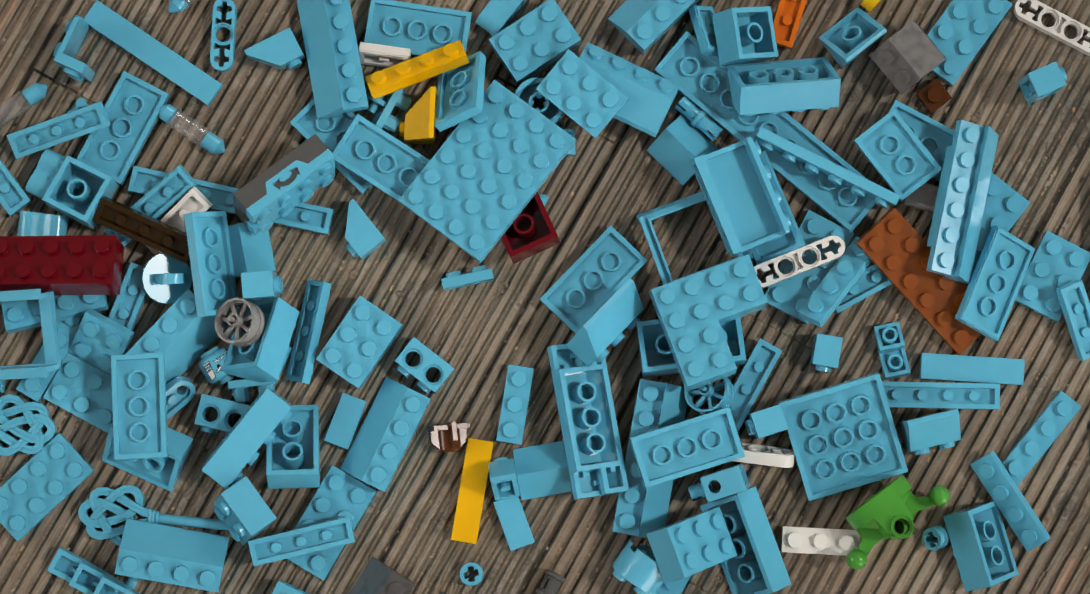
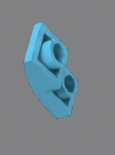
(891, 350)

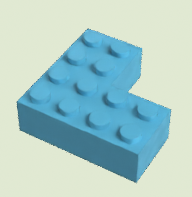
(693, 316)

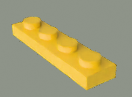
(416, 69)

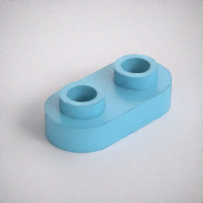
(177, 399)

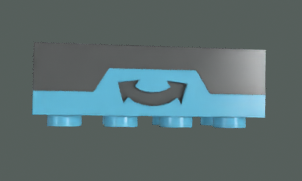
(285, 185)

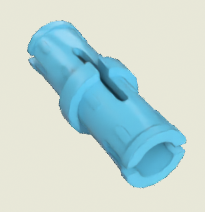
(698, 118)

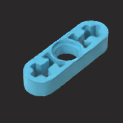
(216, 53)

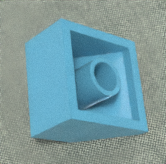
(930, 431)

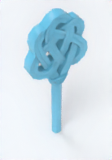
(35, 421)
(100, 506)

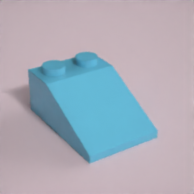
(295, 451)

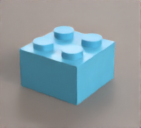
(745, 35)
(78, 191)
(243, 511)

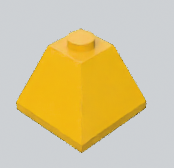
(420, 120)

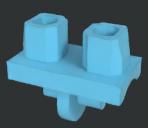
(383, 118)
(241, 388)

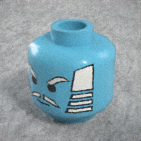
(211, 365)

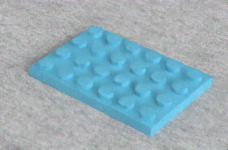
(487, 171)

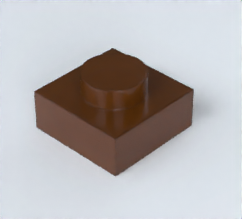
(933, 96)

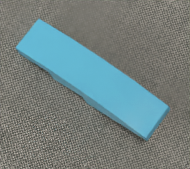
(85, 575)

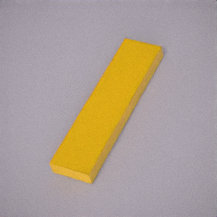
(472, 491)

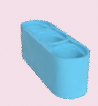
(498, 15)

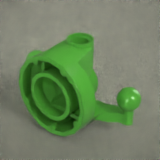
(879, 513)

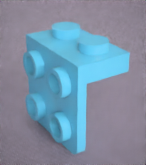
(67, 50)

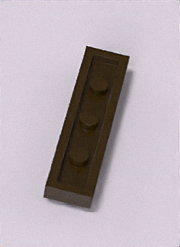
(143, 228)

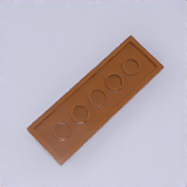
(904, 260)

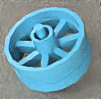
(712, 394)

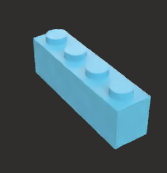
(246, 437)

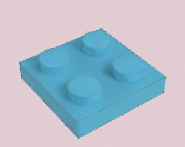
(99, 339)

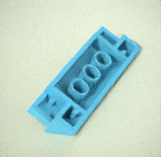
(332, 57)
(961, 201)
(587, 425)
(642, 508)

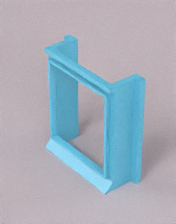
(644, 219)
(49, 334)

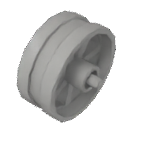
(229, 315)

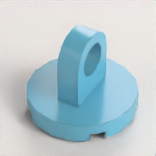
(165, 278)

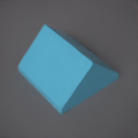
(852, 36)
(678, 147)
(249, 251)
(542, 470)

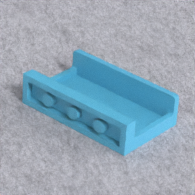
(741, 196)

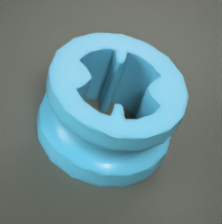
(936, 531)
(478, 579)

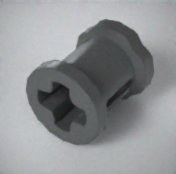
(550, 583)

